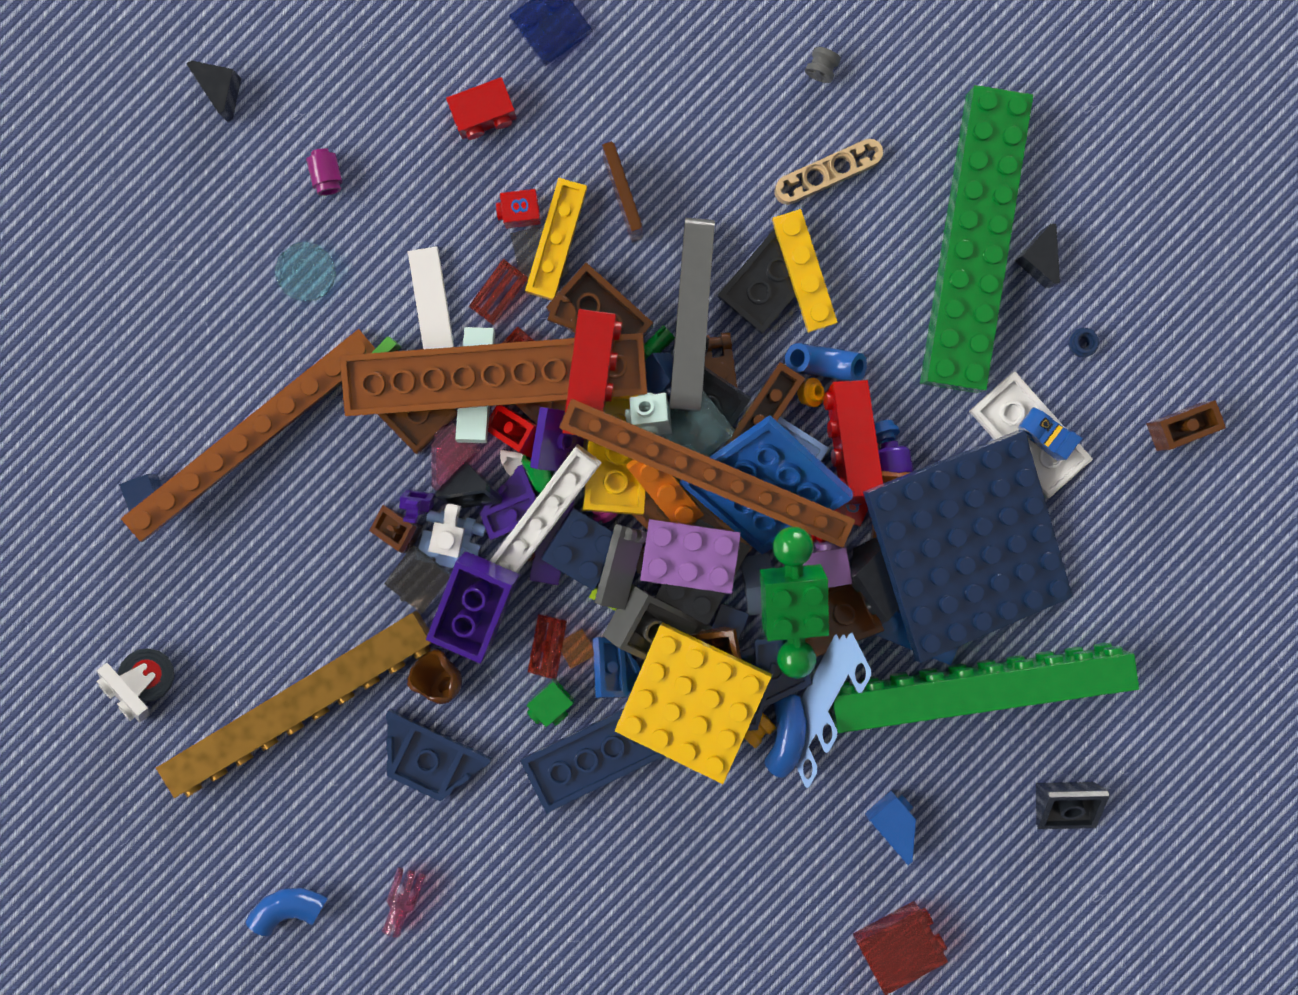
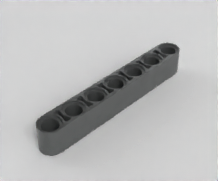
(692, 314)

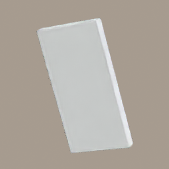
(1003, 412)

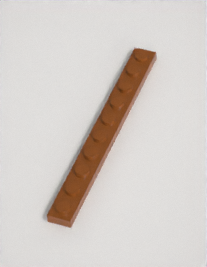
(243, 440)
(706, 473)

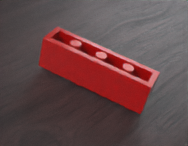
(593, 359)
(853, 437)

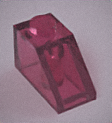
(449, 455)

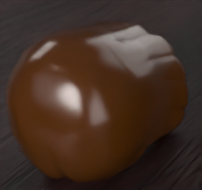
(435, 677)

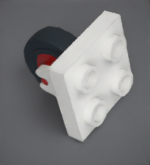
(140, 679)

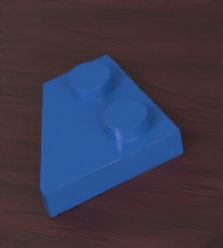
(613, 670)

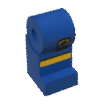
(1049, 434)

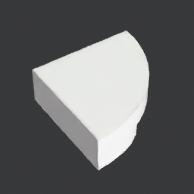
(510, 460)

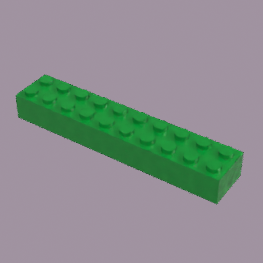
(976, 239)
(985, 687)

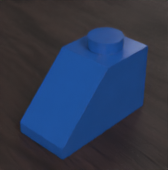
(895, 823)

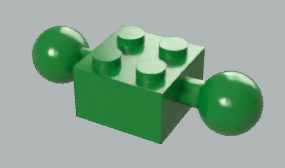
(794, 602)

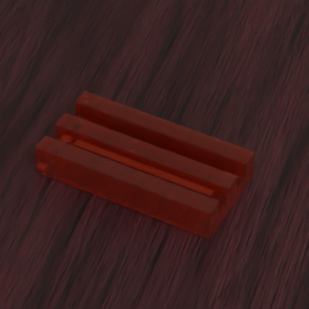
(474, 305)
(550, 647)

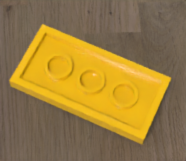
(613, 485)

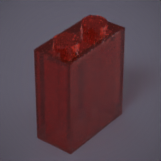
(901, 947)

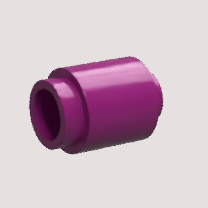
(324, 172)

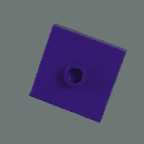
(550, 444)

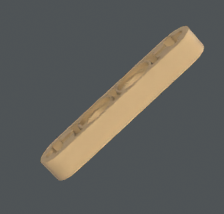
(826, 168)

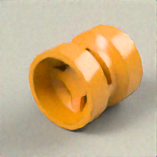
(765, 727)

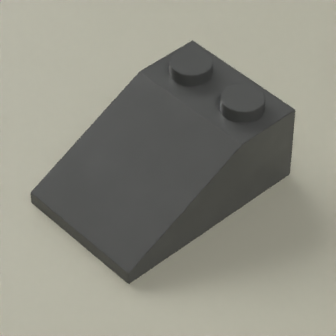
(639, 622)

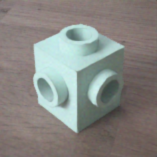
(650, 413)

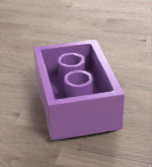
(690, 556)

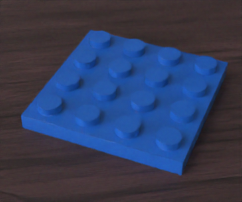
(781, 460)

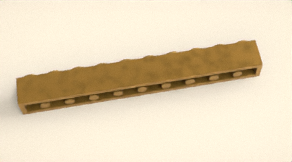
(293, 705)

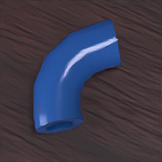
(826, 362)
(790, 736)
(284, 905)

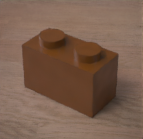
(1186, 425)

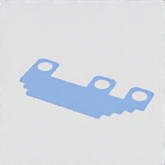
(838, 662)

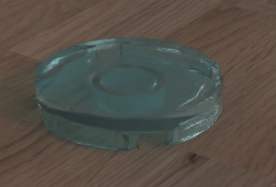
(305, 271)

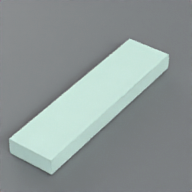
(473, 421)

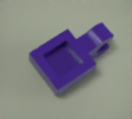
(416, 504)

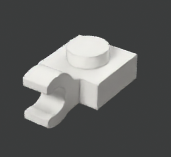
(446, 536)

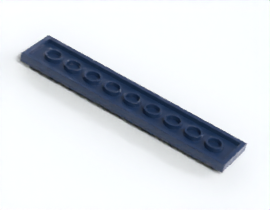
(601, 755)

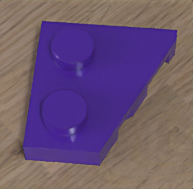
(517, 498)

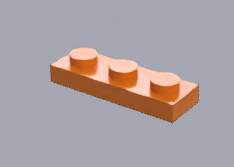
(666, 493)

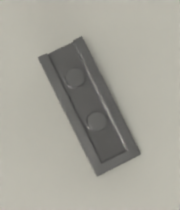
(620, 567)

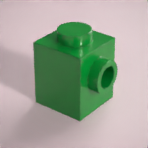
(550, 704)

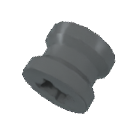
(822, 64)

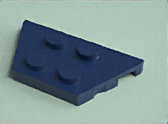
(428, 758)

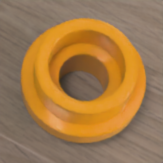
(811, 392)

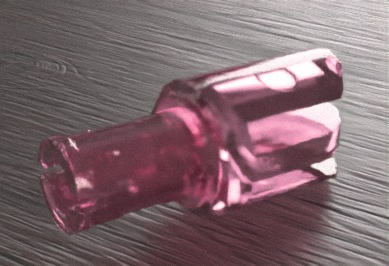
(401, 903)

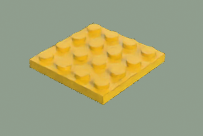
(693, 702)

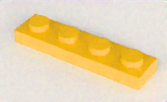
(556, 239)
(804, 270)

